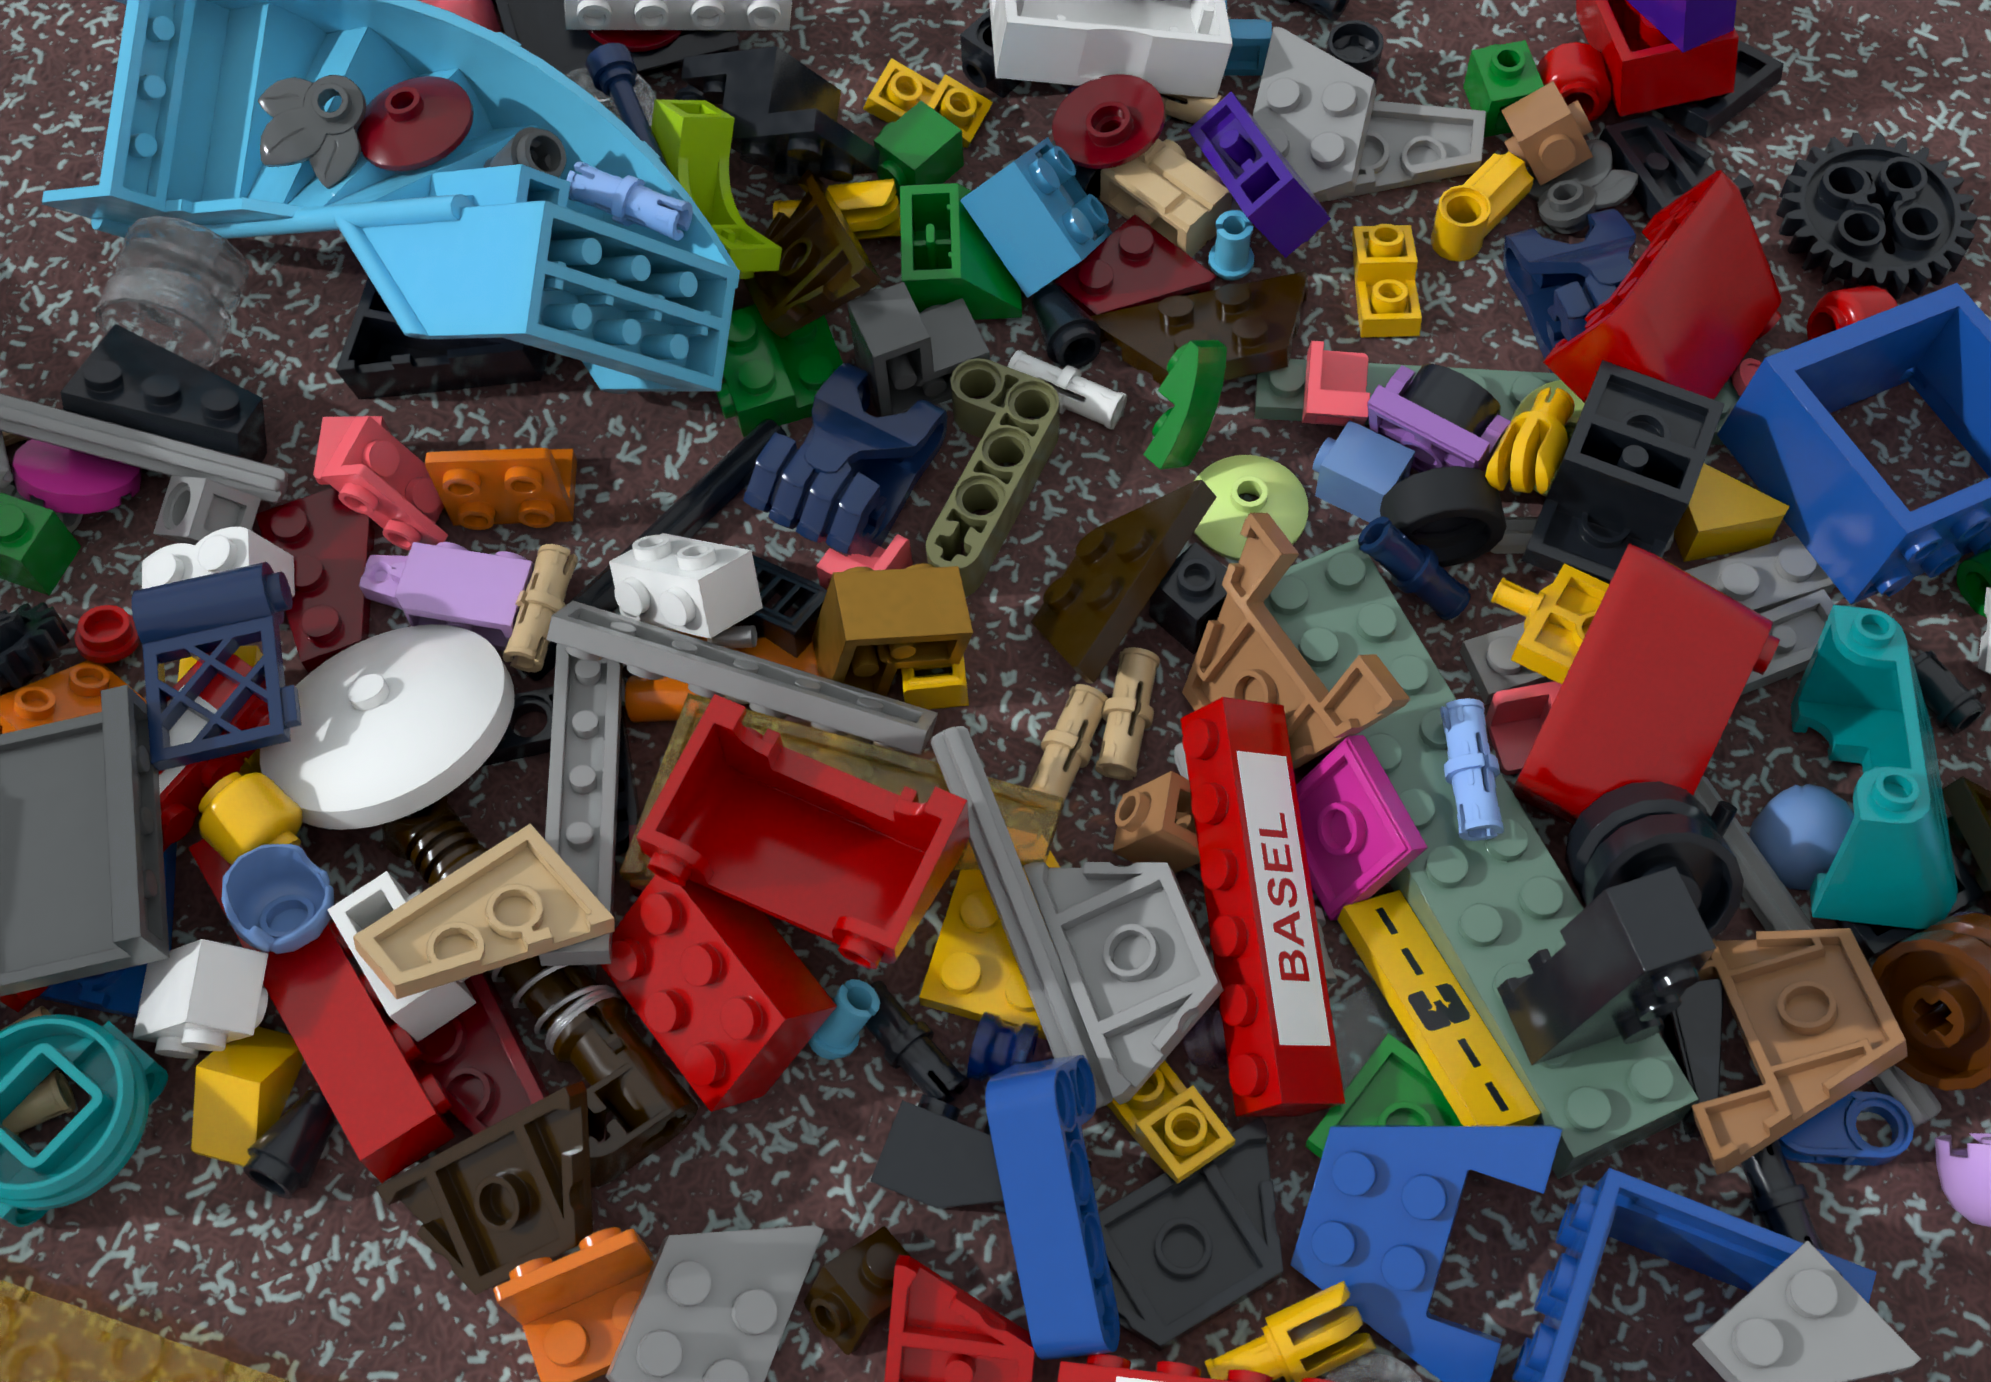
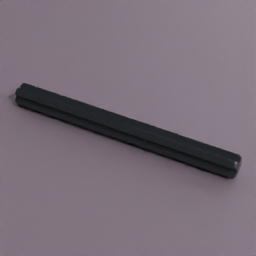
(683, 517)

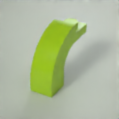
(697, 151)

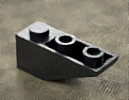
(940, 1159)

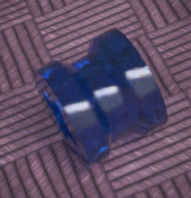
(1000, 1046)

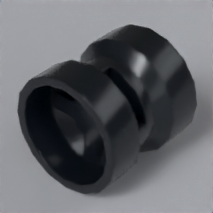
(1357, 45)

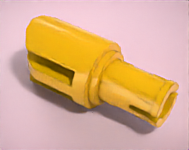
(867, 206)
(1533, 445)
(1281, 1351)

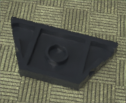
(1195, 1244)

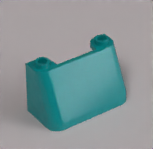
(1873, 713)

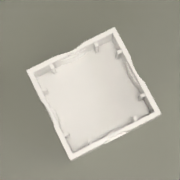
(1166, 42)

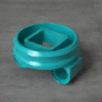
(98, 1138)

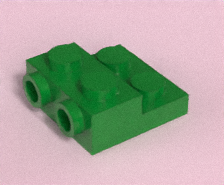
(771, 374)

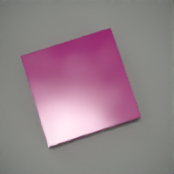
(1353, 826)

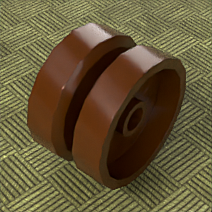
(1942, 1001)

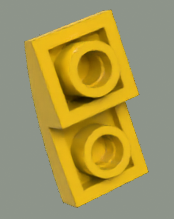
(903, 88)
(1386, 281)
(1173, 1124)

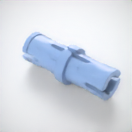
(629, 201)
(1471, 770)

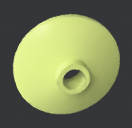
(1278, 494)

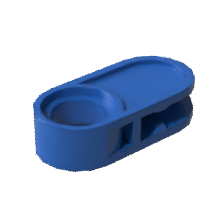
(1834, 1138)

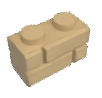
(1168, 195)

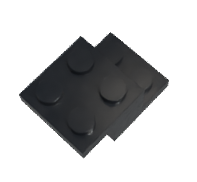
(781, 114)
(1623, 473)

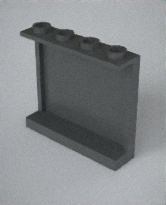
(80, 848)

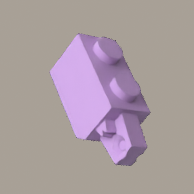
(451, 587)

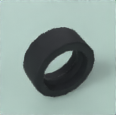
(1447, 511)

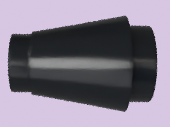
(1066, 328)
(292, 1146)

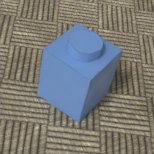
(1360, 470)

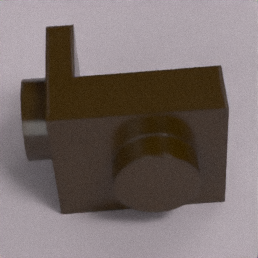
(855, 1290)

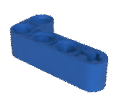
(1052, 1205)

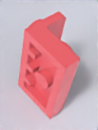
(386, 483)

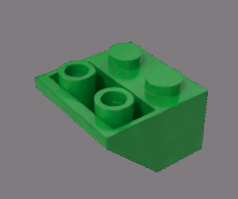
(949, 255)

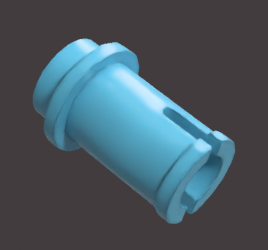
(1231, 255)
(841, 1030)

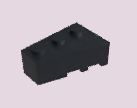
(387, 363)
(166, 395)
(1616, 974)

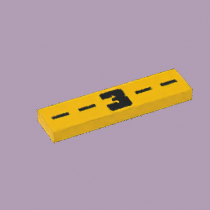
(1436, 1013)

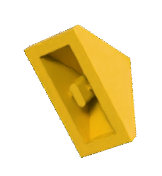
(1726, 517)
(242, 1093)

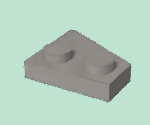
(1803, 1328)

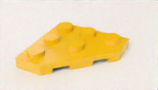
(974, 961)

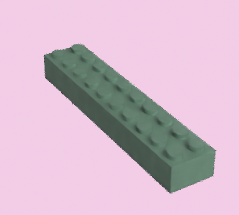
(1482, 899)

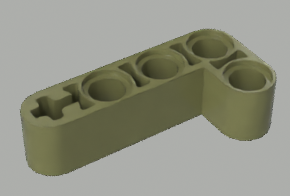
(984, 484)

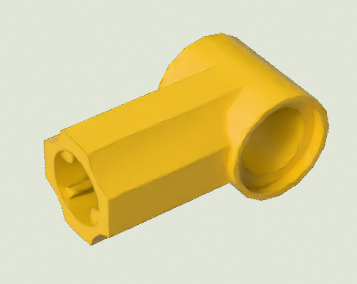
(1477, 206)

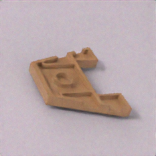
(1255, 660)
(1809, 1026)

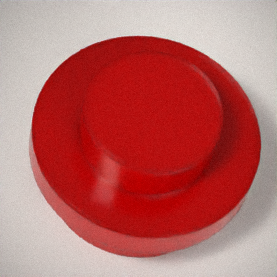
(106, 634)

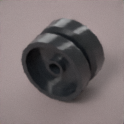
(1648, 831)

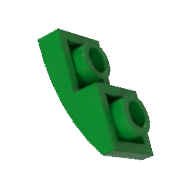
(1195, 390)

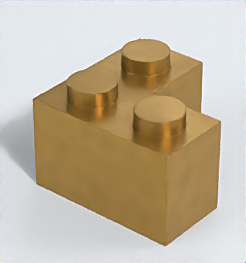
(890, 622)

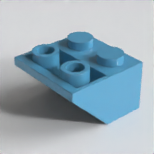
(1038, 216)

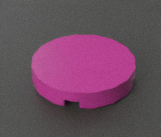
(72, 479)

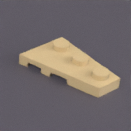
(484, 917)

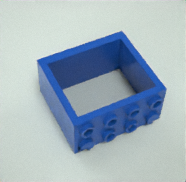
(1834, 494)
(1663, 1226)

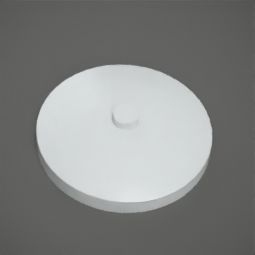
(392, 726)

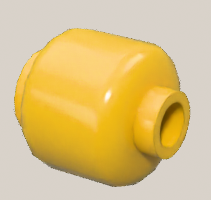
(247, 813)

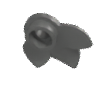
(307, 132)
(1582, 190)

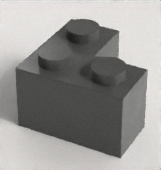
(910, 351)

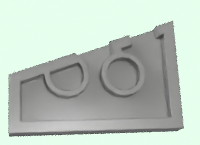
(1418, 146)

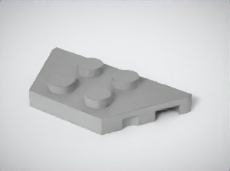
(1314, 113)
(1128, 961)
(715, 1306)

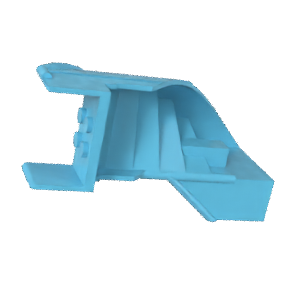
(443, 243)

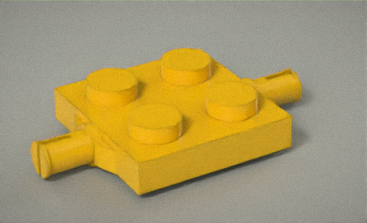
(1554, 619)

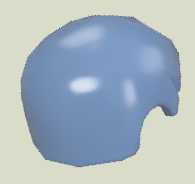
(1801, 833)
(277, 898)

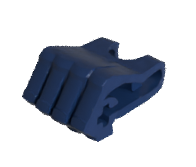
(1567, 281)
(851, 468)

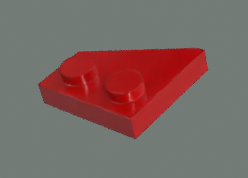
(949, 1334)

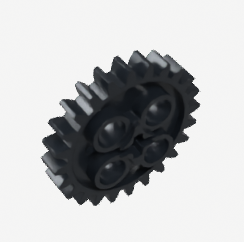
(1876, 215)

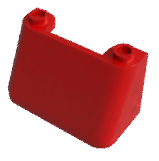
(1686, 302)
(1645, 688)
(802, 837)

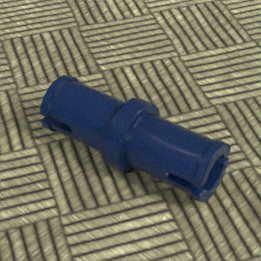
(1414, 568)

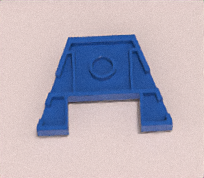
(1386, 1220)

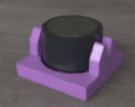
(1438, 417)

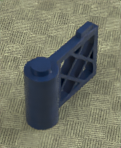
(217, 617)

